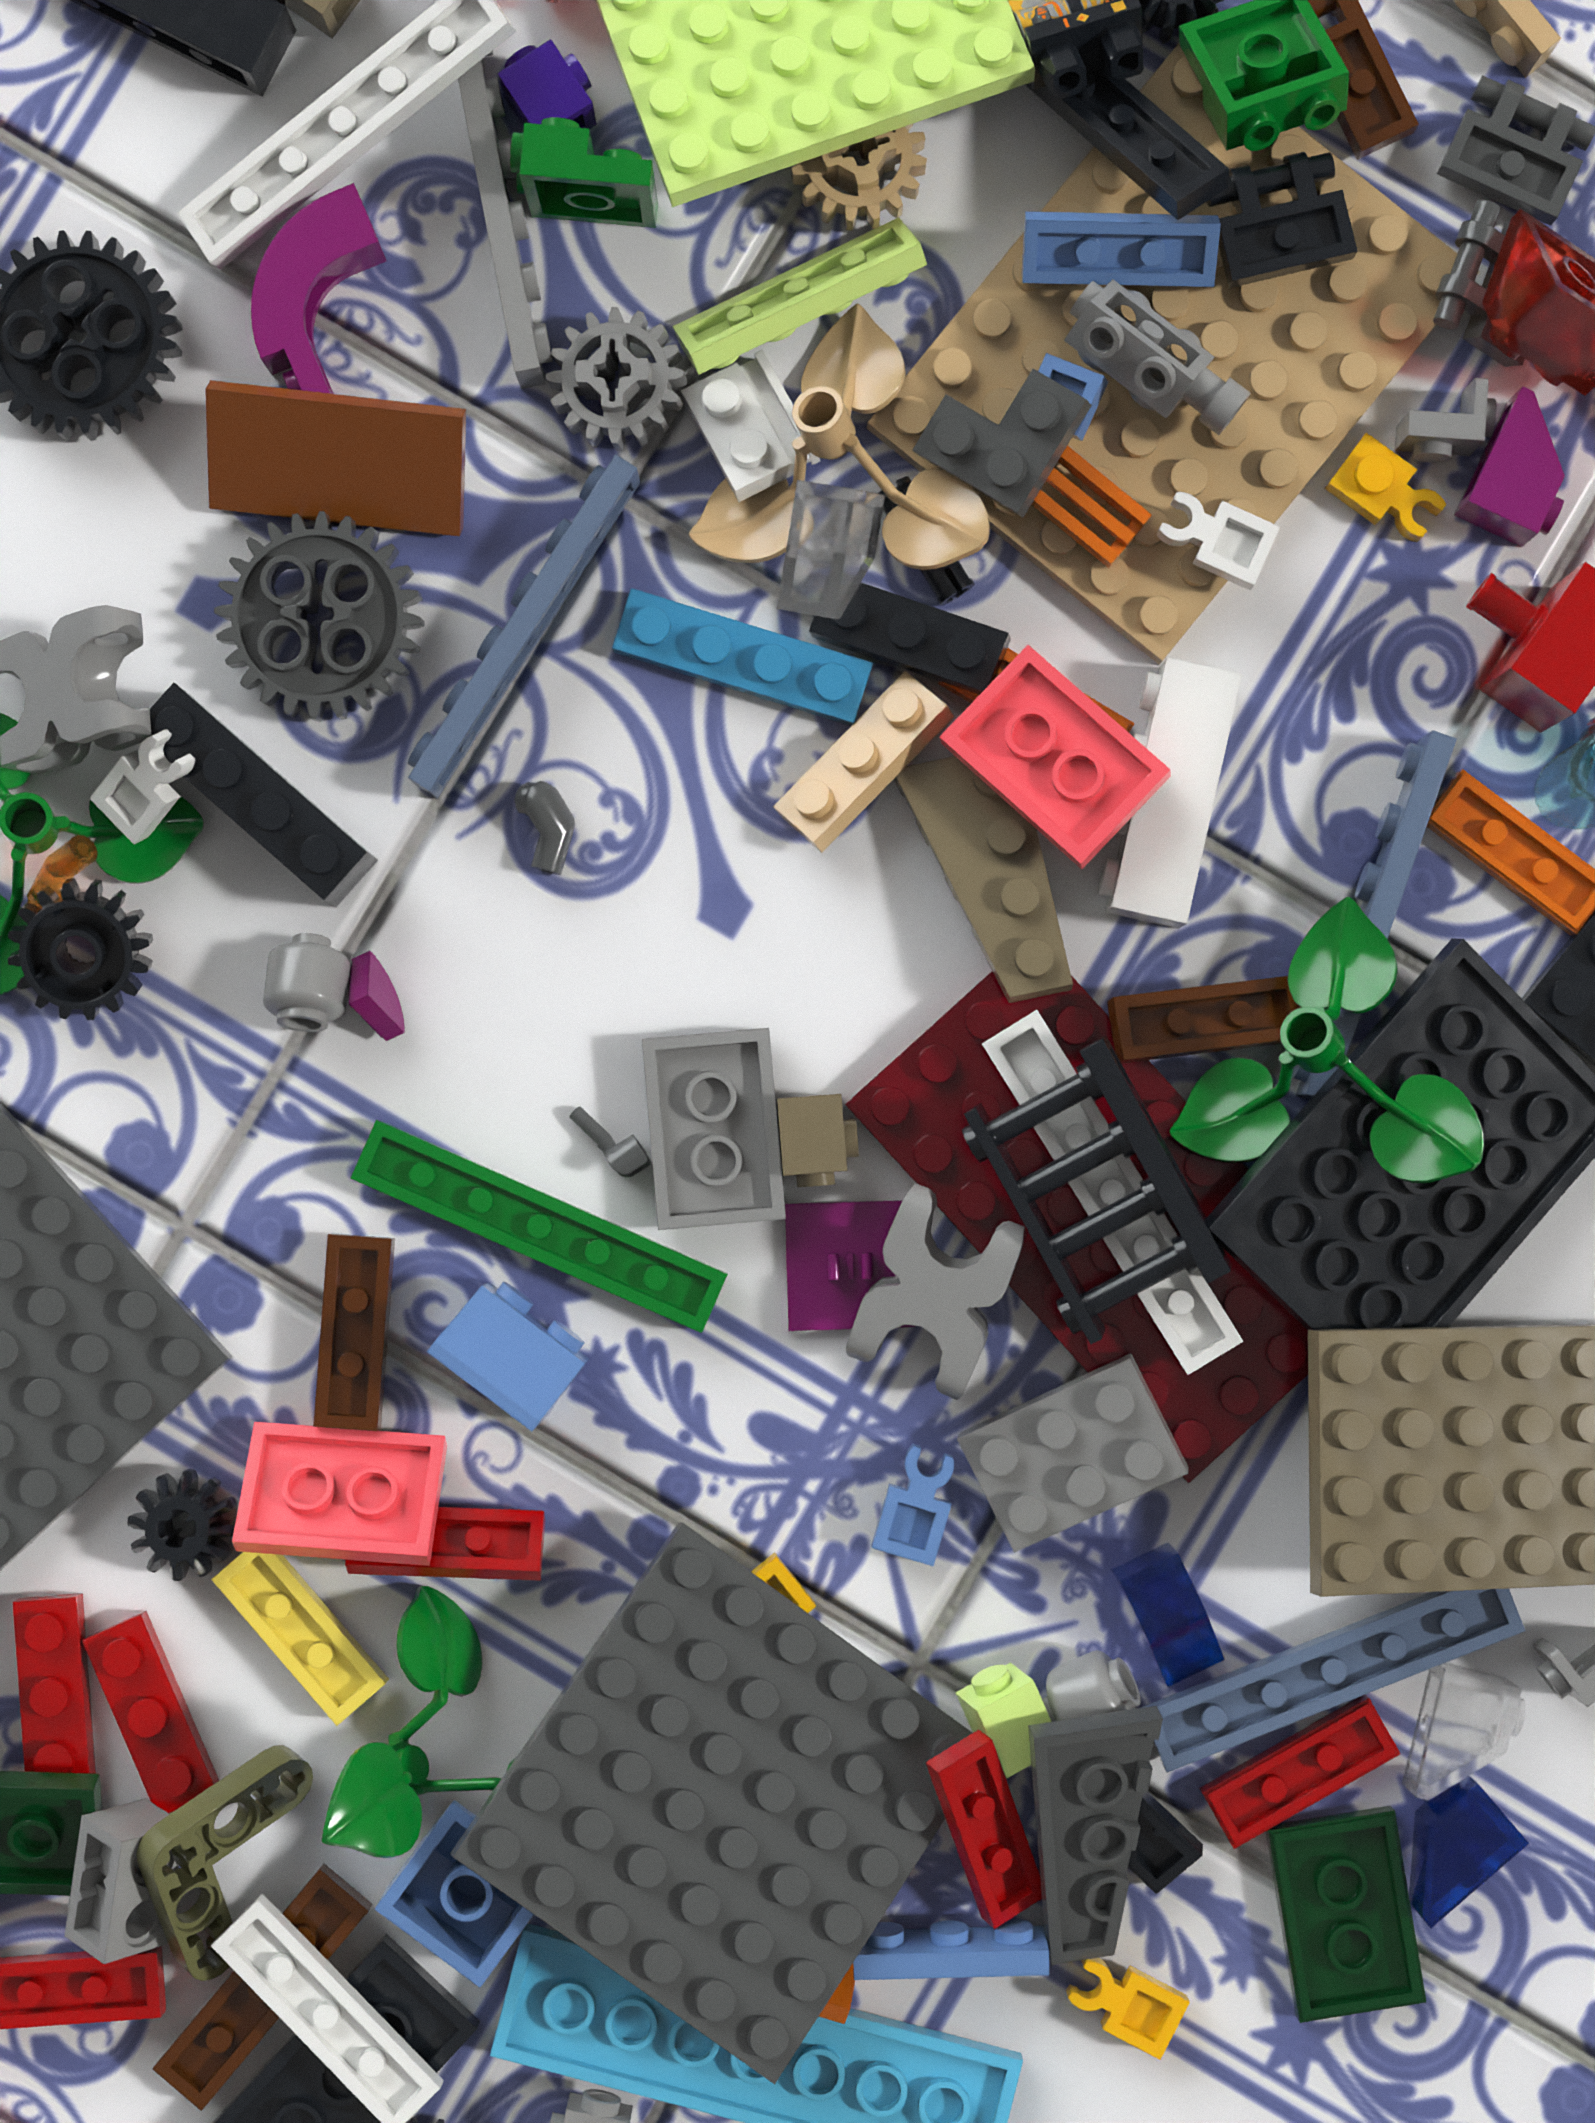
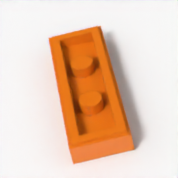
(1515, 852)

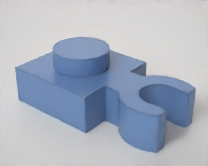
(911, 1516)

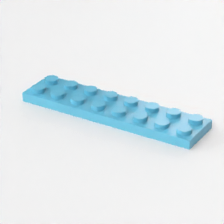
(595, 2026)

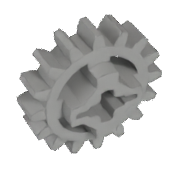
(642, 381)

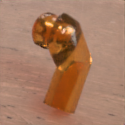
(63, 864)

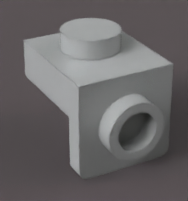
(1439, 435)
(1566, 1677)

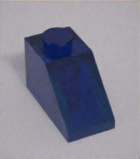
(1169, 1613)
(1457, 1847)

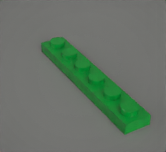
(539, 1225)

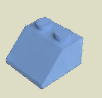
(510, 1353)
(450, 1905)

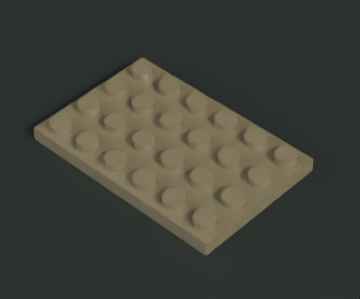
(1451, 1458)

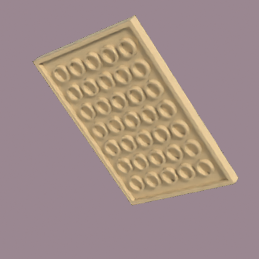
(1301, 343)

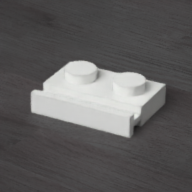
(746, 424)

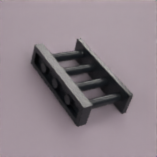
(1128, 1135)

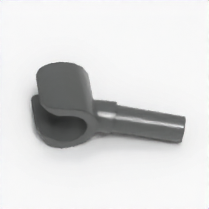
(625, 1157)

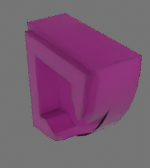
(375, 996)

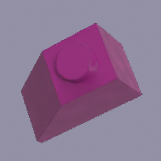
(1516, 476)

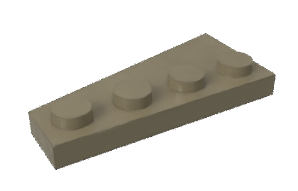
(993, 872)

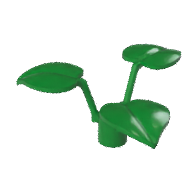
(34, 829)
(1338, 966)
(378, 1790)

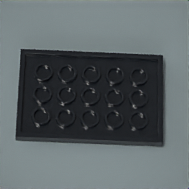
(1374, 1251)

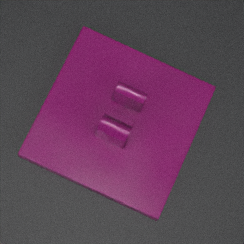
(834, 1260)

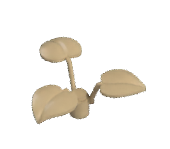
(861, 372)

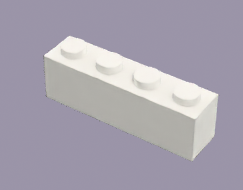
(1166, 837)

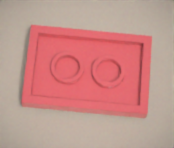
(1055, 756)
(340, 1493)

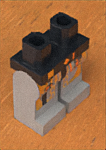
(1080, 38)

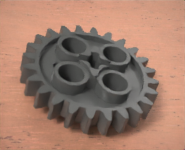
(261, 616)

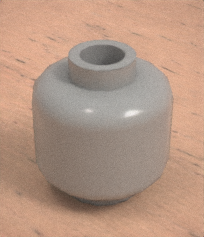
(306, 983)
(1090, 1687)

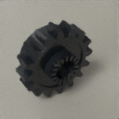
(52, 969)

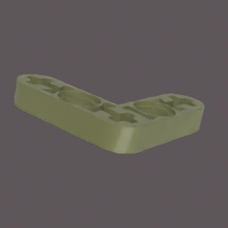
(199, 1846)

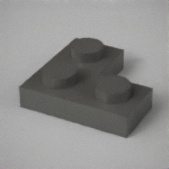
(1009, 458)

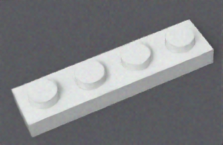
(327, 2013)

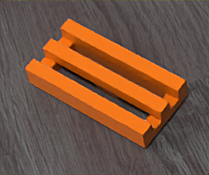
(1107, 491)

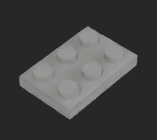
(713, 1128)
(1072, 1453)

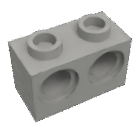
(109, 1900)

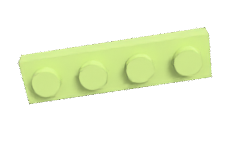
(799, 296)

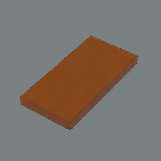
(336, 455)

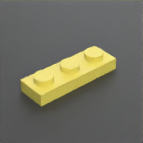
(301, 1632)

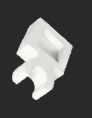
(1230, 543)
(137, 788)

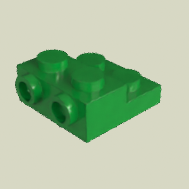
(1265, 71)
(571, 183)

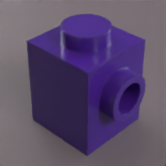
(546, 85)

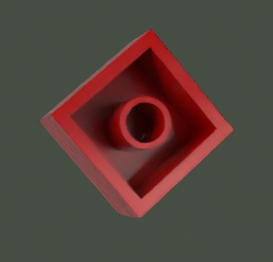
(1551, 650)

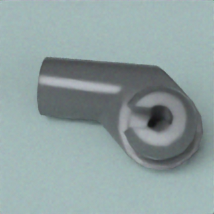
(551, 819)

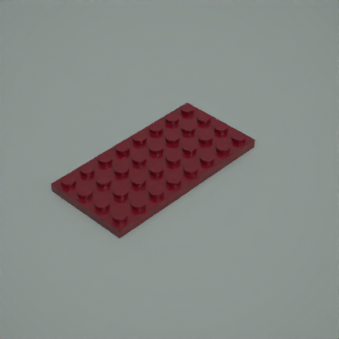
(919, 1119)

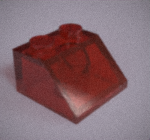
(1544, 303)

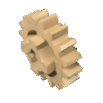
(863, 181)

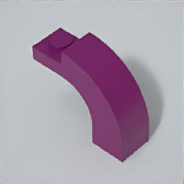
(300, 267)

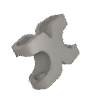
(72, 690)
(935, 1291)

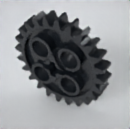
(122, 368)

